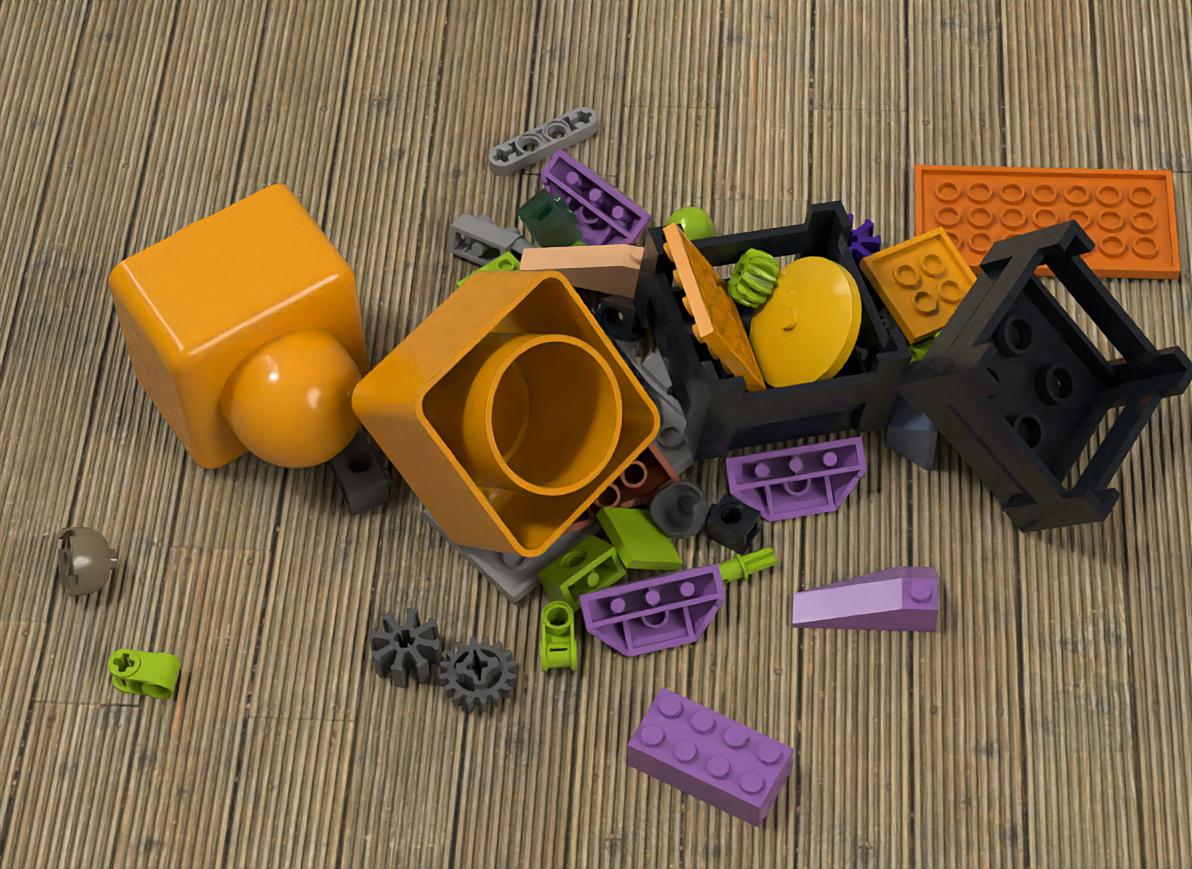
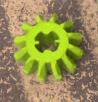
(753, 278)

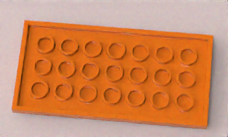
(1121, 210)

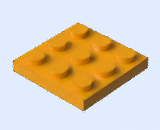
(920, 282)

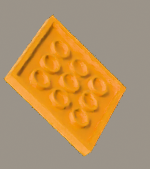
(713, 310)

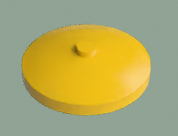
(806, 323)

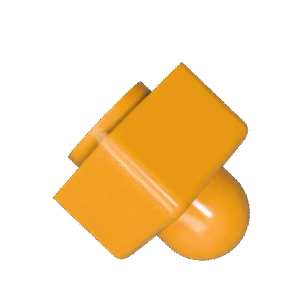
(247, 333)
(507, 411)

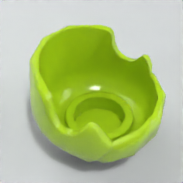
(694, 222)

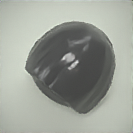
(679, 509)

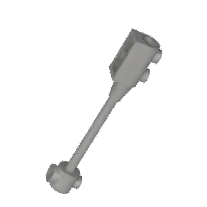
(484, 241)

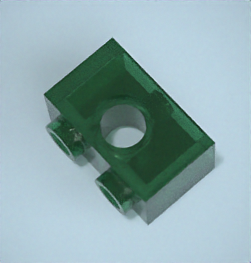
(550, 220)

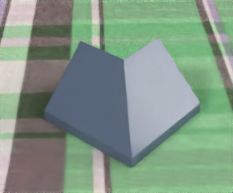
(912, 434)

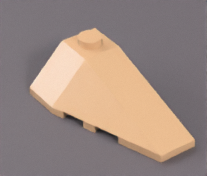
(597, 267)

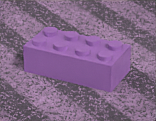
(710, 757)

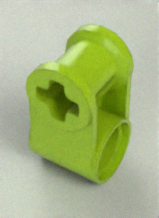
(558, 643)
(145, 674)

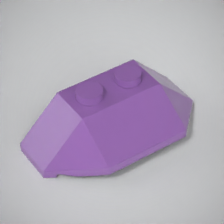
(603, 210)
(797, 478)
(654, 610)

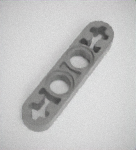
(540, 137)

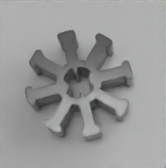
(406, 647)

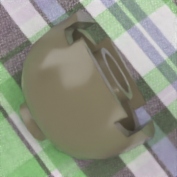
(84, 561)

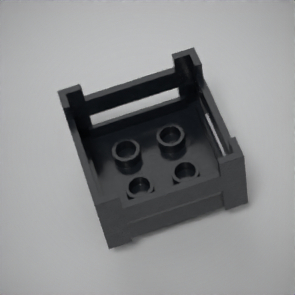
(1028, 388)
(717, 405)

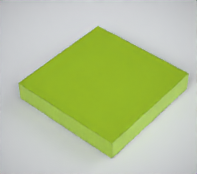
(638, 539)

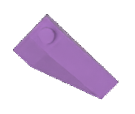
(884, 600)

